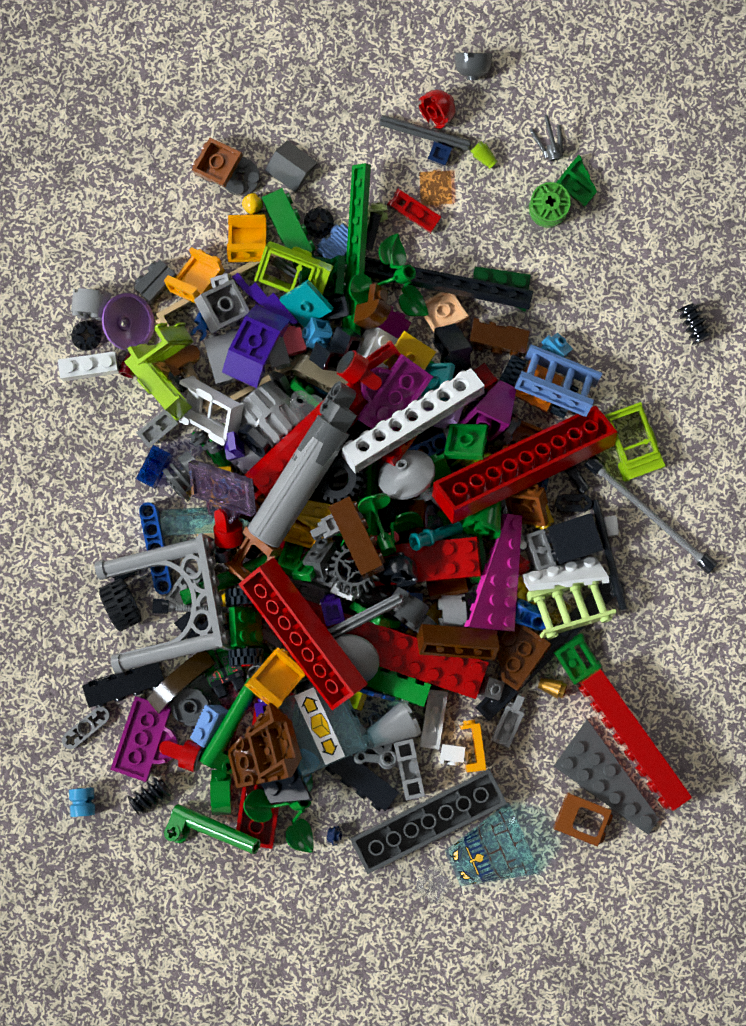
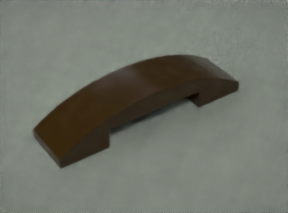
(180, 679)

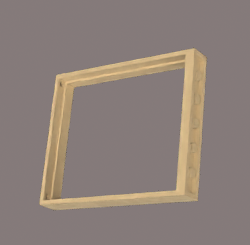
(189, 371)

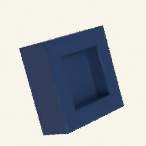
(439, 154)

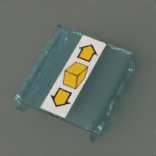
(322, 733)

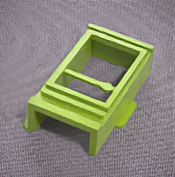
(318, 276)
(173, 340)
(158, 385)
(644, 463)

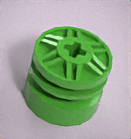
(541, 212)

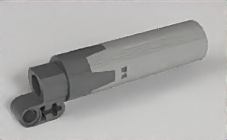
(305, 467)

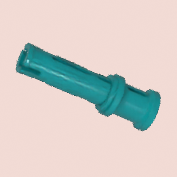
(429, 537)

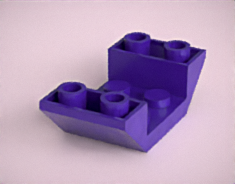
(254, 345)

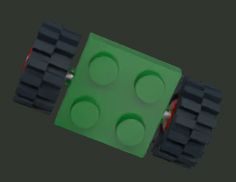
(244, 630)

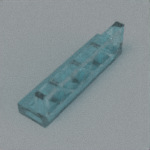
(186, 521)

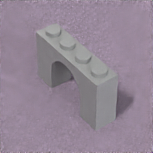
(217, 349)

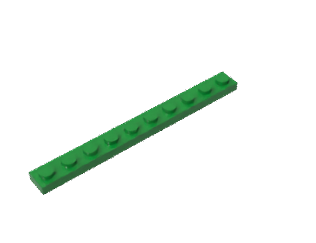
(356, 233)

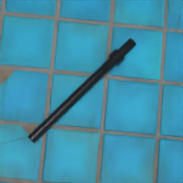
(618, 590)

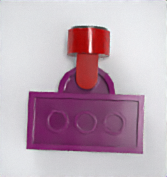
(383, 388)
(150, 742)

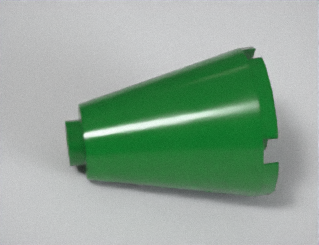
(485, 522)

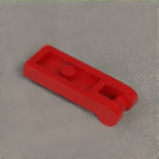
(414, 211)

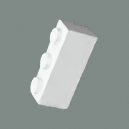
(88, 366)

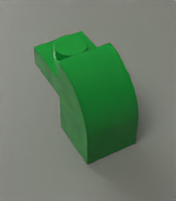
(220, 793)

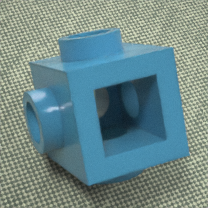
(317, 331)
(556, 345)

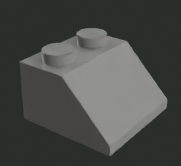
(221, 306)

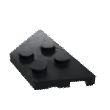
(287, 790)

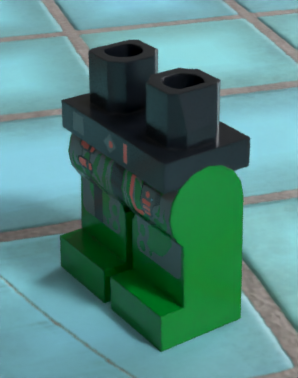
(223, 675)

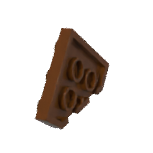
(520, 654)

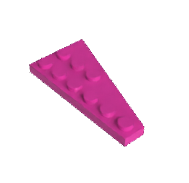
(499, 581)

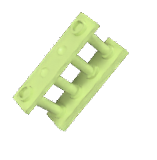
(550, 632)

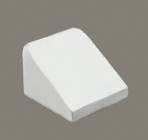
(611, 525)

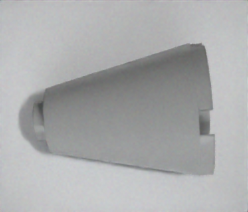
(393, 726)

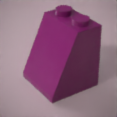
(493, 409)

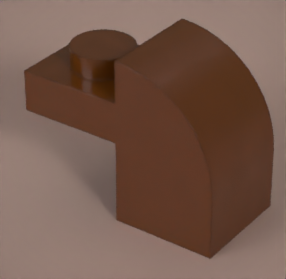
(375, 311)

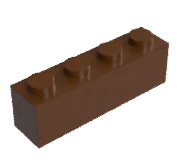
(356, 537)
(457, 642)

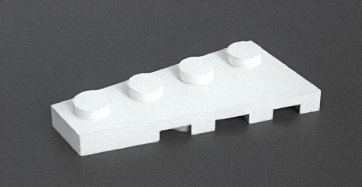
(566, 574)

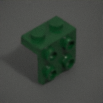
(335, 284)

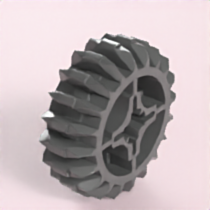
(352, 576)

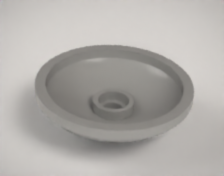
(409, 476)
(361, 654)

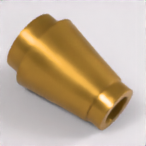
(553, 687)

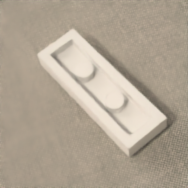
(433, 719)

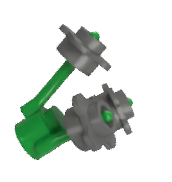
(212, 448)

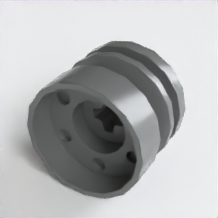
(180, 478)

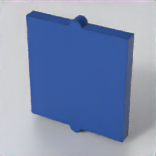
(377, 694)

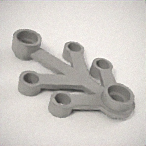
(381, 752)

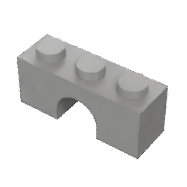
(409, 769)

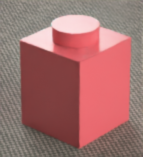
(294, 341)

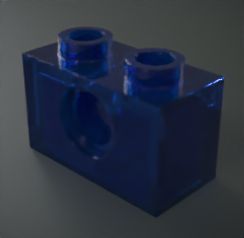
(151, 470)

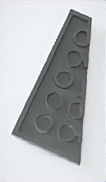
(598, 771)

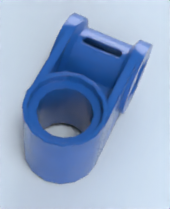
(527, 613)

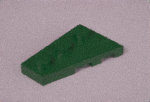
(503, 277)

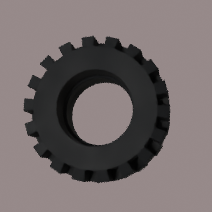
(353, 487)
(120, 604)

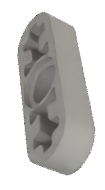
(78, 741)

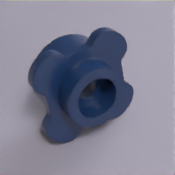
(334, 835)

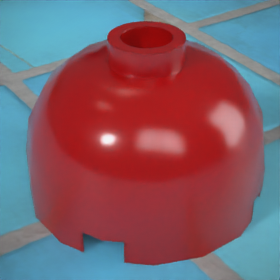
(438, 107)

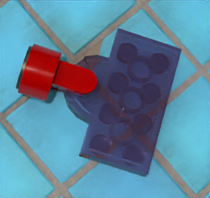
(226, 498)

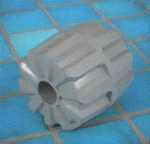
(268, 412)

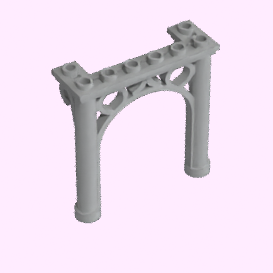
(180, 646)

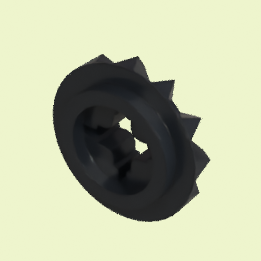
(325, 228)
(91, 342)

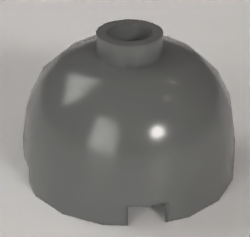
(473, 64)

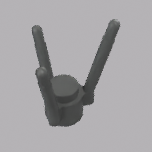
(554, 150)

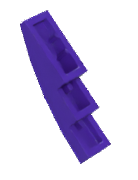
(259, 297)

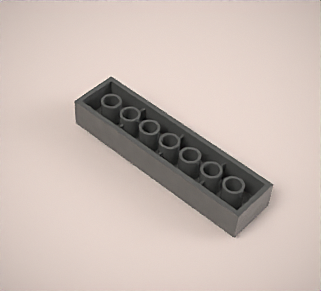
(428, 821)

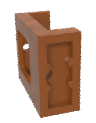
(236, 567)
(568, 813)

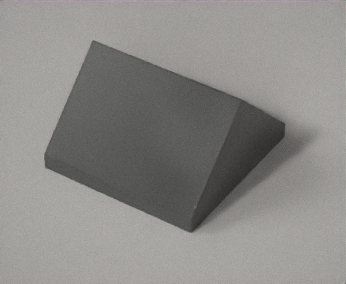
(290, 166)

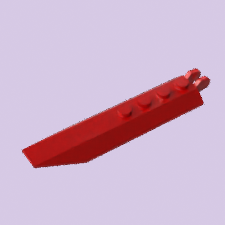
(270, 467)

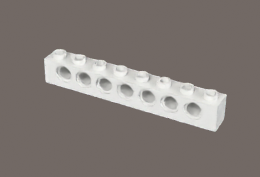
(360, 459)

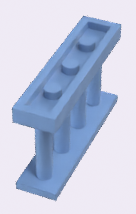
(551, 392)

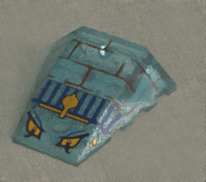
(492, 851)

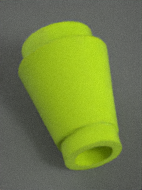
(484, 154)

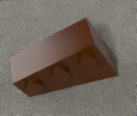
(498, 338)

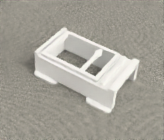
(196, 393)

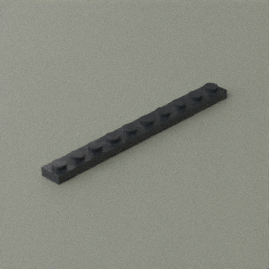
(455, 284)
(490, 707)

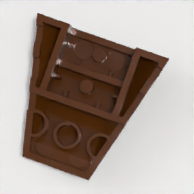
(266, 751)

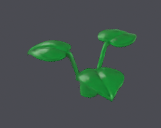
(393, 253)
(402, 522)
(299, 835)

